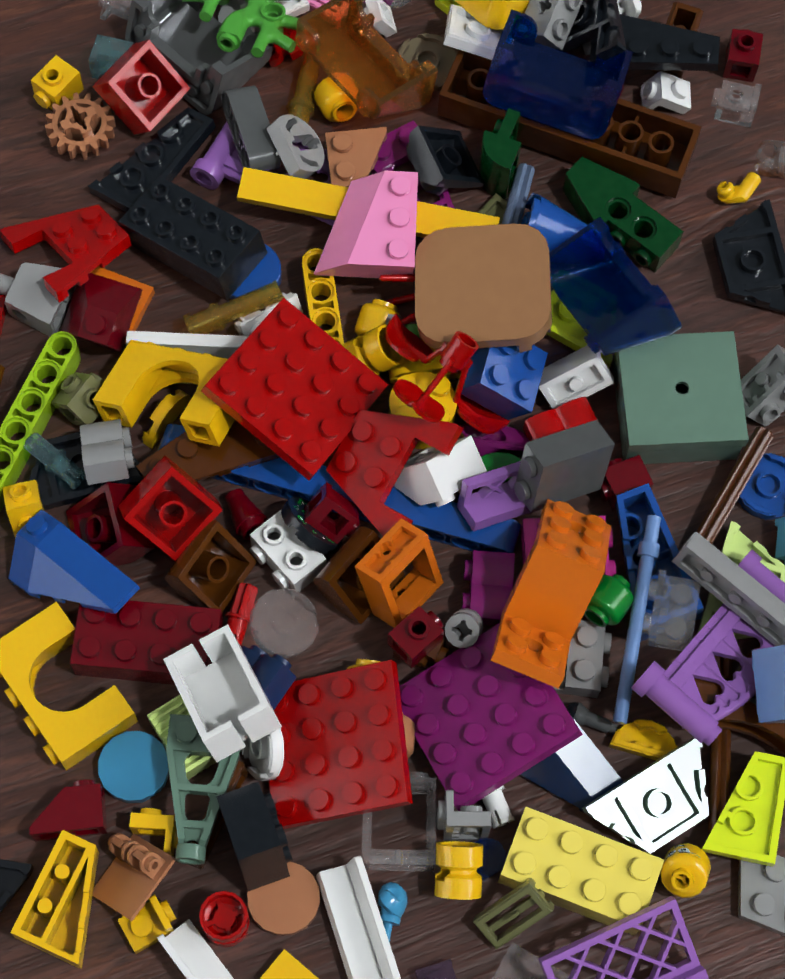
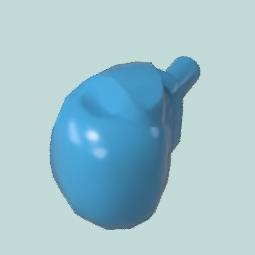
(393, 902)

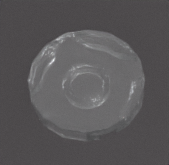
(283, 622)

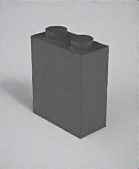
(563, 465)

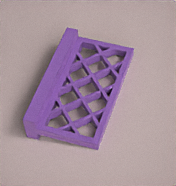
(685, 969)

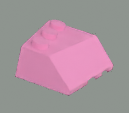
(374, 228)

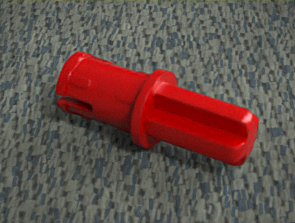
(240, 611)

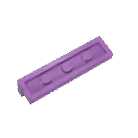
(494, 501)

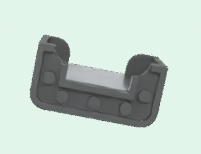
(193, 49)

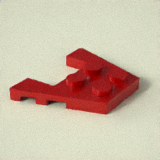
(80, 237)
(375, 455)

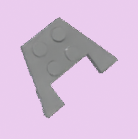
(762, 894)

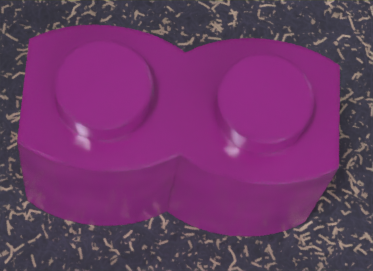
(489, 583)

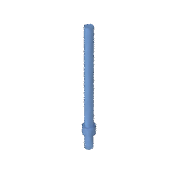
(648, 552)

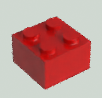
(141, 87)
(169, 507)

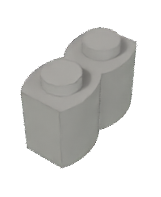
(106, 451)

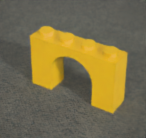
(151, 367)
(68, 733)

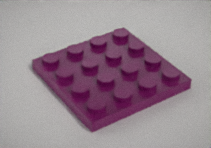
(483, 720)

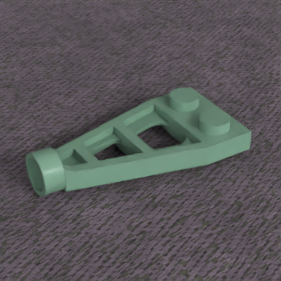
(181, 742)

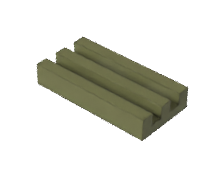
(536, 896)

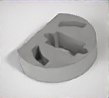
(292, 129)

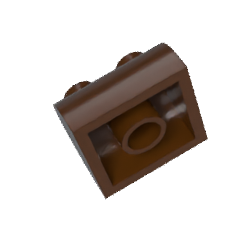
(211, 568)
(339, 578)

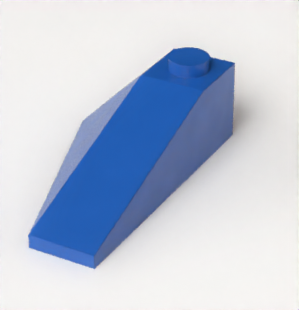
(61, 565)

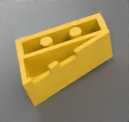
(61, 901)

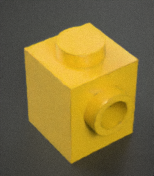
(55, 81)

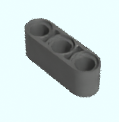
(248, 128)

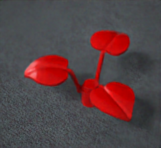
(455, 357)

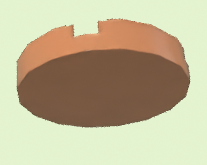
(286, 904)

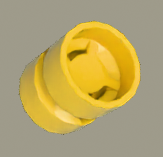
(374, 350)
(458, 870)

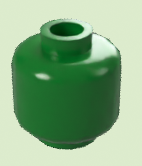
(610, 601)

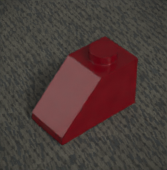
(76, 810)

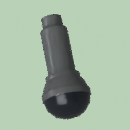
(584, 717)

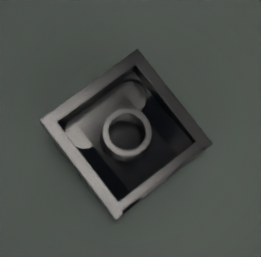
(442, 160)

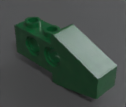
(601, 193)

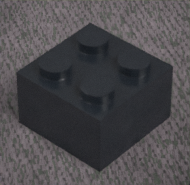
(256, 835)

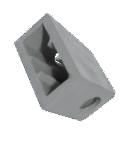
(31, 301)

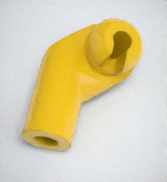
(739, 193)

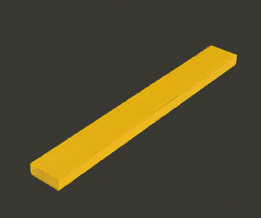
(325, 201)

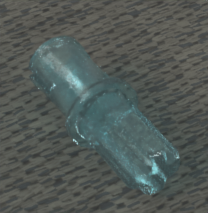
(54, 460)

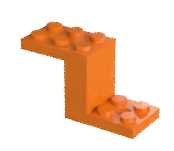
(552, 593)

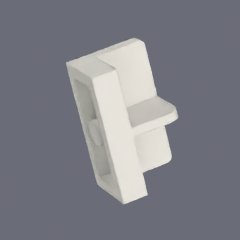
(574, 377)

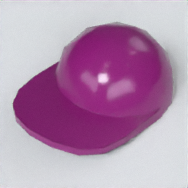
(506, 438)

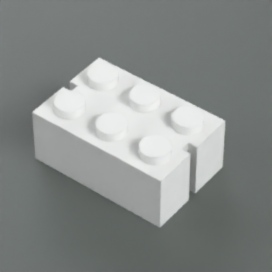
(223, 696)

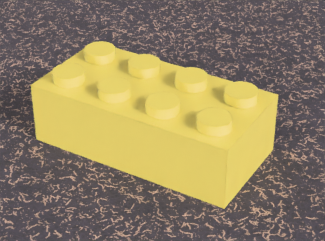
(580, 869)

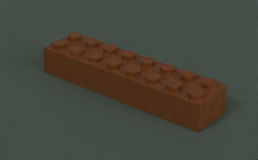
(637, 142)

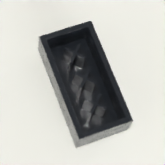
(194, 237)

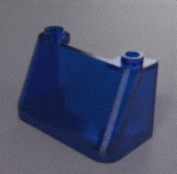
(552, 83)
(608, 292)

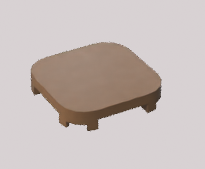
(484, 284)

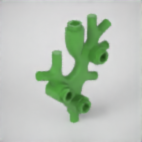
(264, 14)

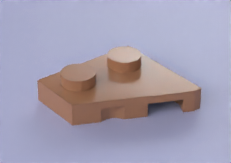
(353, 153)

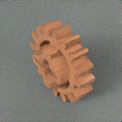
(70, 120)

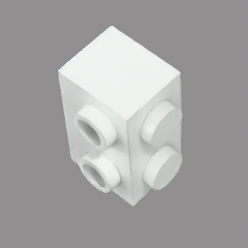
(289, 558)

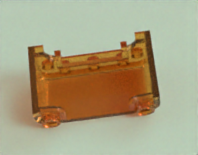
(362, 61)

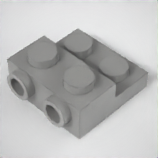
(584, 664)

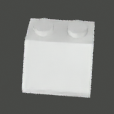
(436, 476)

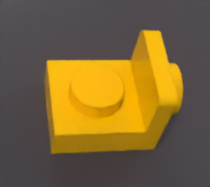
(148, 924)

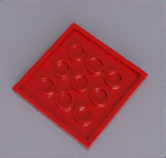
(294, 388)
(342, 746)

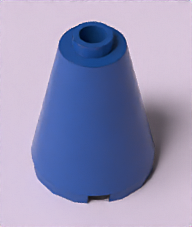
(551, 220)

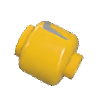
(374, 315)

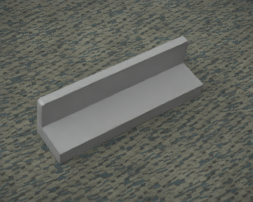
(733, 587)

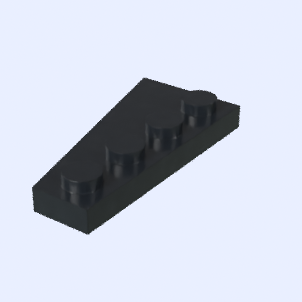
(161, 156)

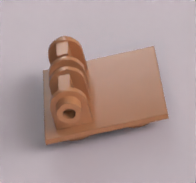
(132, 874)

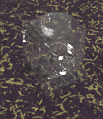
(736, 102)

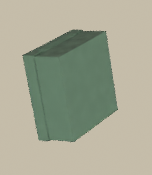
(681, 399)

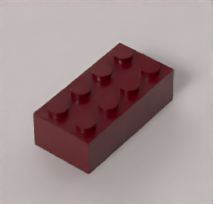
(138, 639)

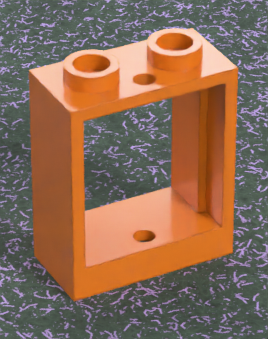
(379, 570)

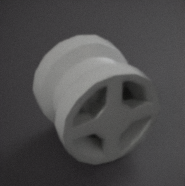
(465, 620)

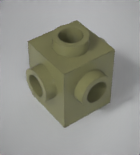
(77, 396)

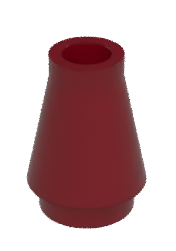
(244, 513)

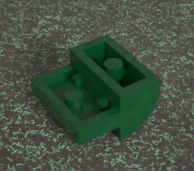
(500, 155)

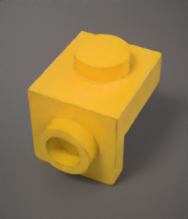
(22, 503)
(152, 822)

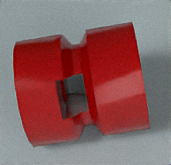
(224, 918)

